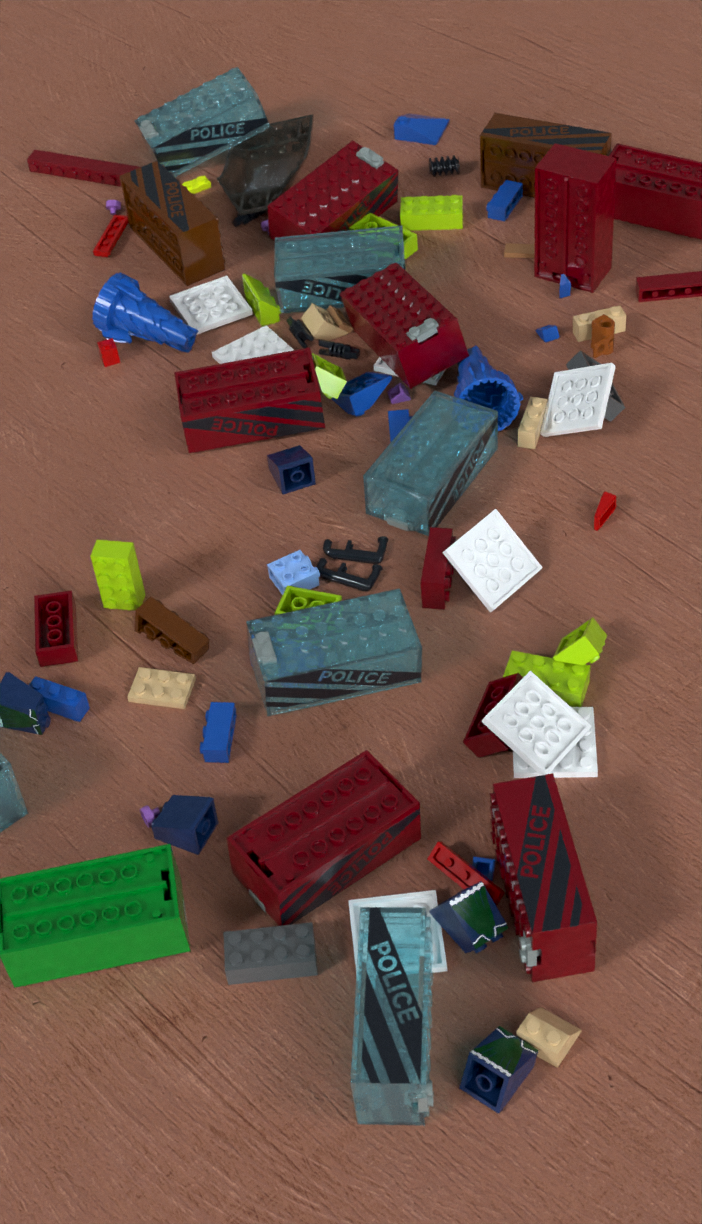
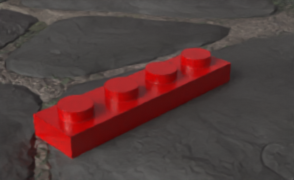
(111, 236)
(461, 871)

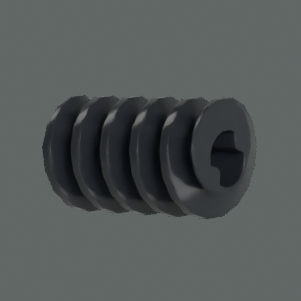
(442, 165)

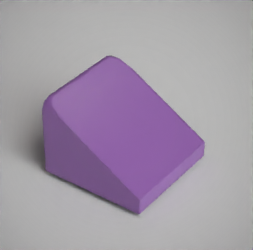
(398, 394)

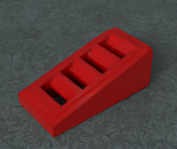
(605, 509)

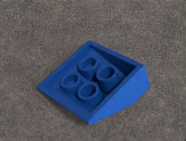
(419, 128)
(362, 392)

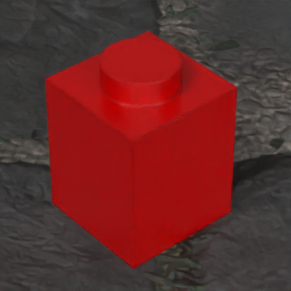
(108, 352)

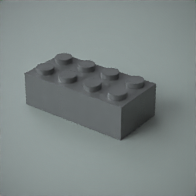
(614, 403)
(270, 953)

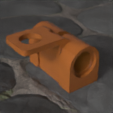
(602, 336)

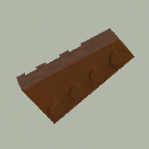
(170, 630)

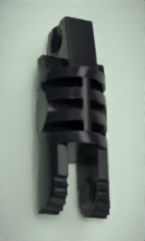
(245, 219)
(299, 331)
(338, 350)

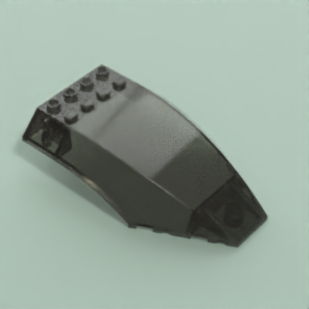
(266, 164)

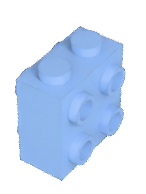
(293, 571)

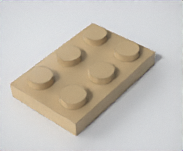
(161, 688)

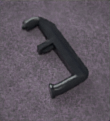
(357, 555)
(347, 579)

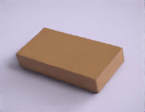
(519, 250)
(340, 319)

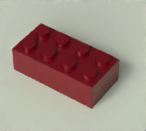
(437, 569)
(55, 628)
(479, 736)

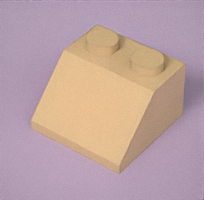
(321, 324)
(548, 1034)

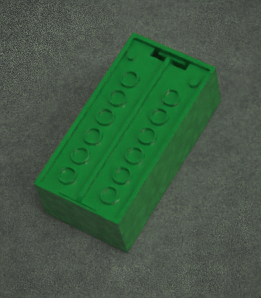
(92, 916)

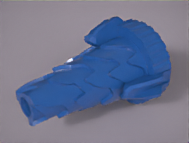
(127, 311)
(487, 387)

